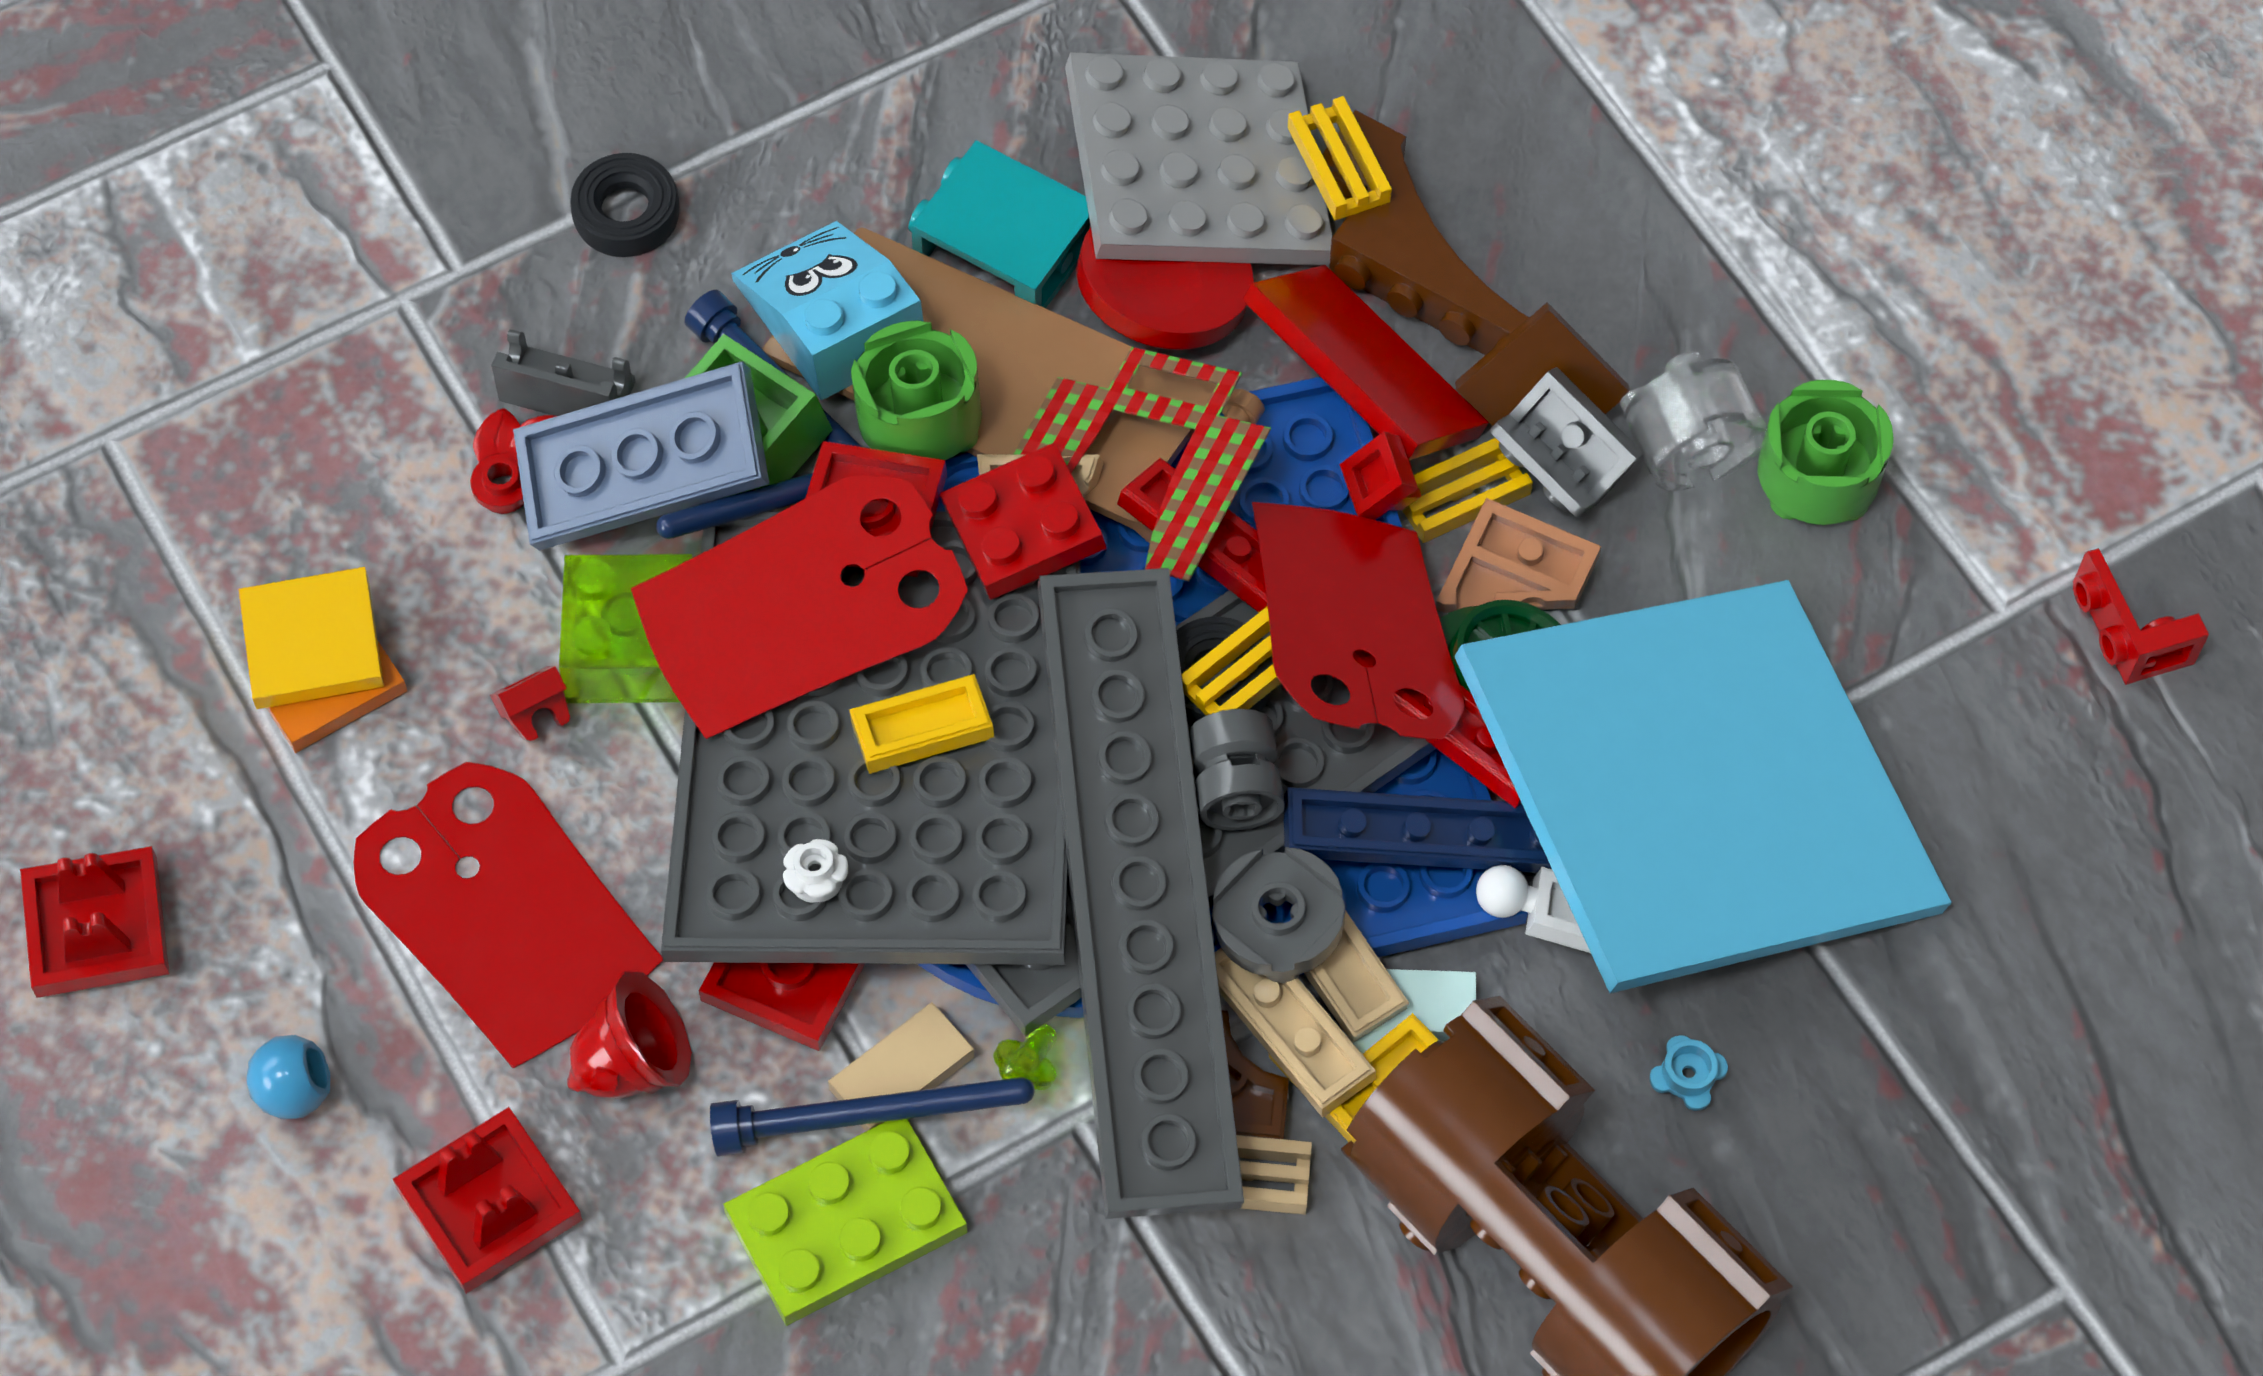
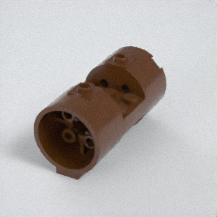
(1480, 1147)

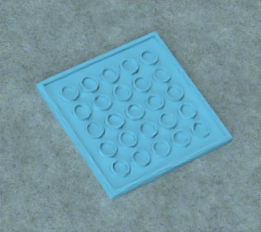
(1700, 784)

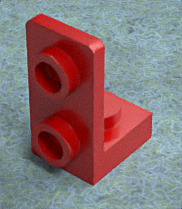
(2137, 653)

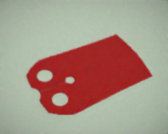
(1351, 587)
(770, 608)
(522, 940)

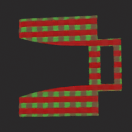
(1207, 471)

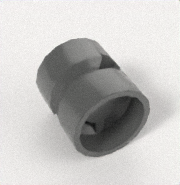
(1236, 769)

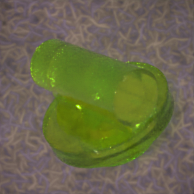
(1028, 1058)

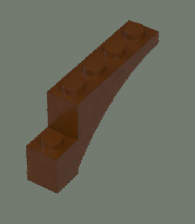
(1407, 261)

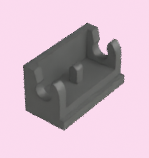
(554, 381)

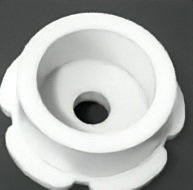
(818, 884)

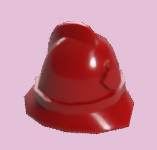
(630, 1043)

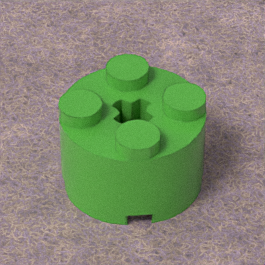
(917, 391)
(1824, 453)

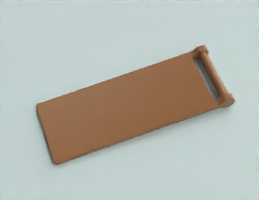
(1021, 355)

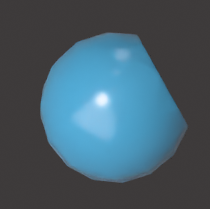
(288, 1077)

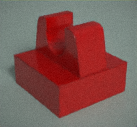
(1380, 477)
(524, 697)

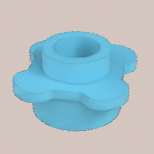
(1691, 1054)

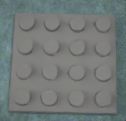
(1195, 160)

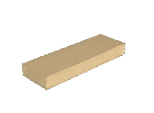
(1296, 1035)

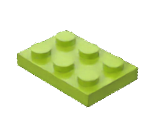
(845, 1219)

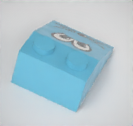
(827, 301)

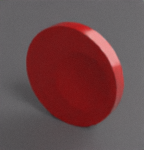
(1164, 300)

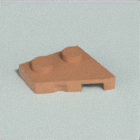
(1518, 561)

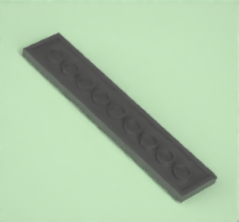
(1139, 895)

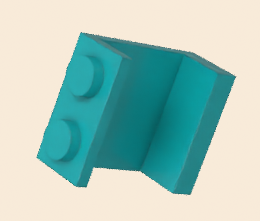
(1005, 222)

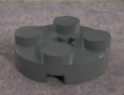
(1286, 948)

